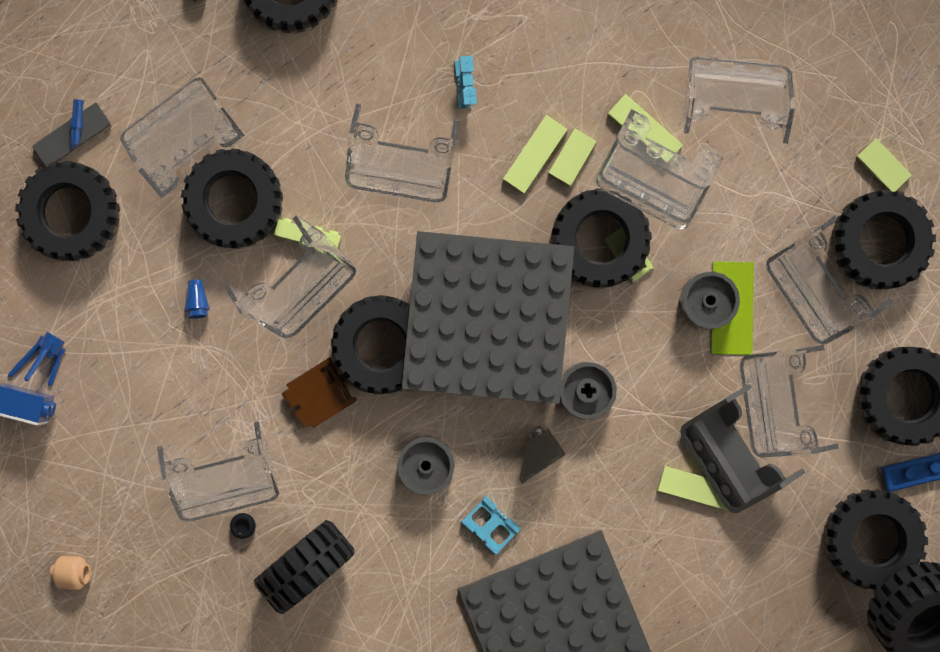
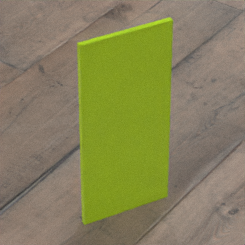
(738, 334)

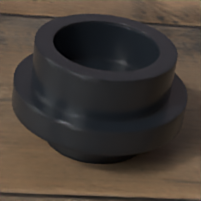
(242, 525)

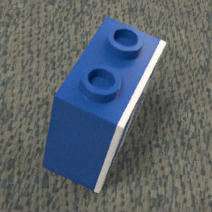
(26, 404)

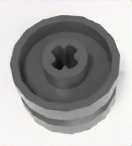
(694, 303)
(601, 396)
(422, 480)

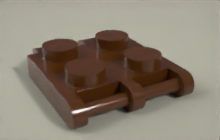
(317, 395)

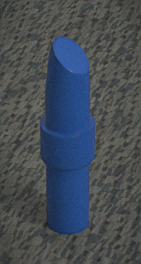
(76, 123)

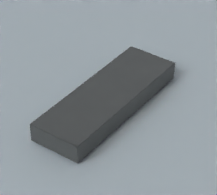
(57, 144)

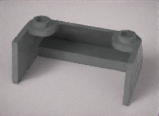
(727, 458)

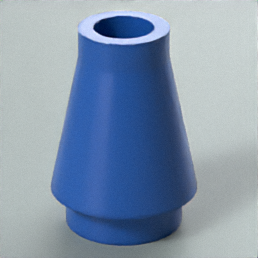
(196, 300)

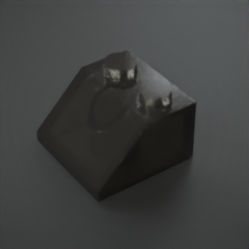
(538, 453)

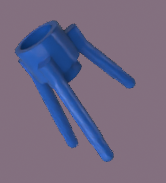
(48, 347)

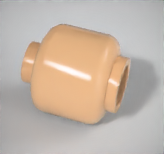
(70, 572)

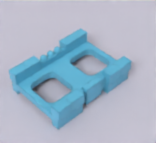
(467, 93)
(496, 519)

